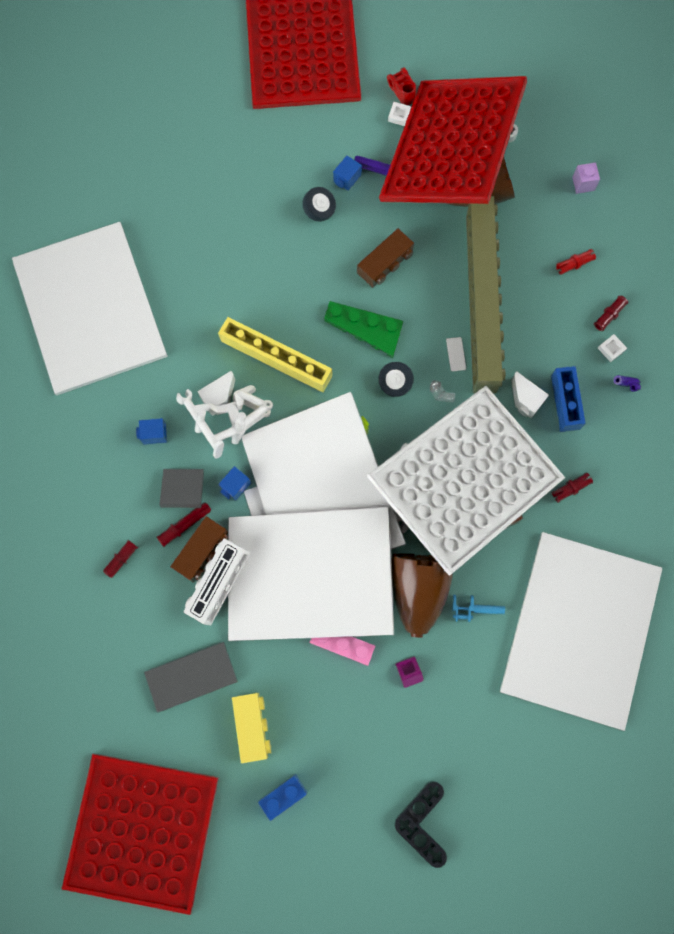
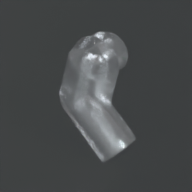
(439, 393)

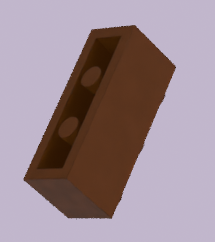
(385, 258)
(199, 549)

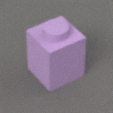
(586, 178)

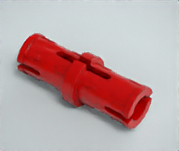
(575, 261)

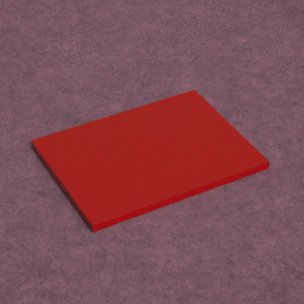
(302, 52)
(454, 141)

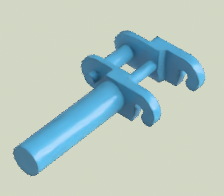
(489, 609)

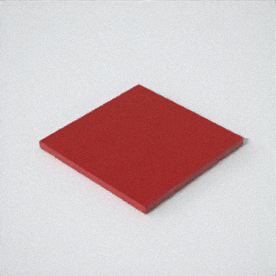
(141, 834)

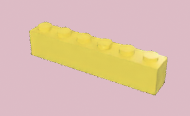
(275, 354)

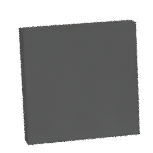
(182, 488)

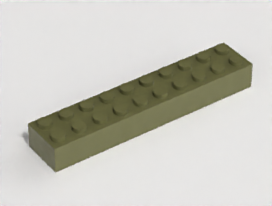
(484, 297)

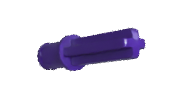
(372, 165)

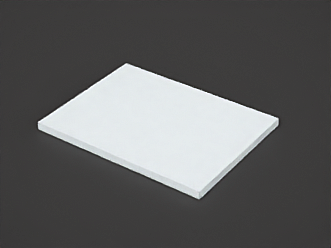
(88, 308)
(317, 463)
(466, 479)
(312, 575)
(582, 631)

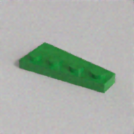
(366, 326)

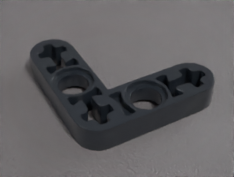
(416, 819)

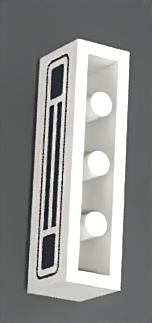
(216, 582)

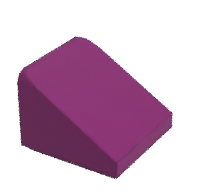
(409, 672)

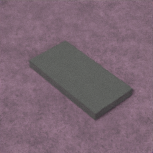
(190, 677)

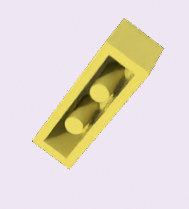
(251, 727)

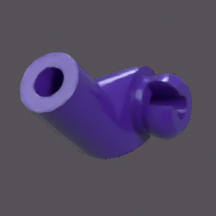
(633, 383)

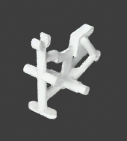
(239, 421)

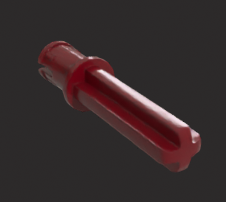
(183, 524)

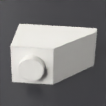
(219, 391)
(527, 395)

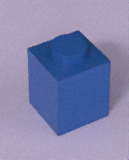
(347, 173)
(152, 431)
(234, 484)

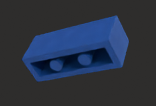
(568, 399)

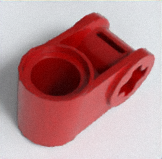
(402, 86)

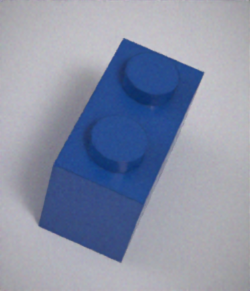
(282, 797)

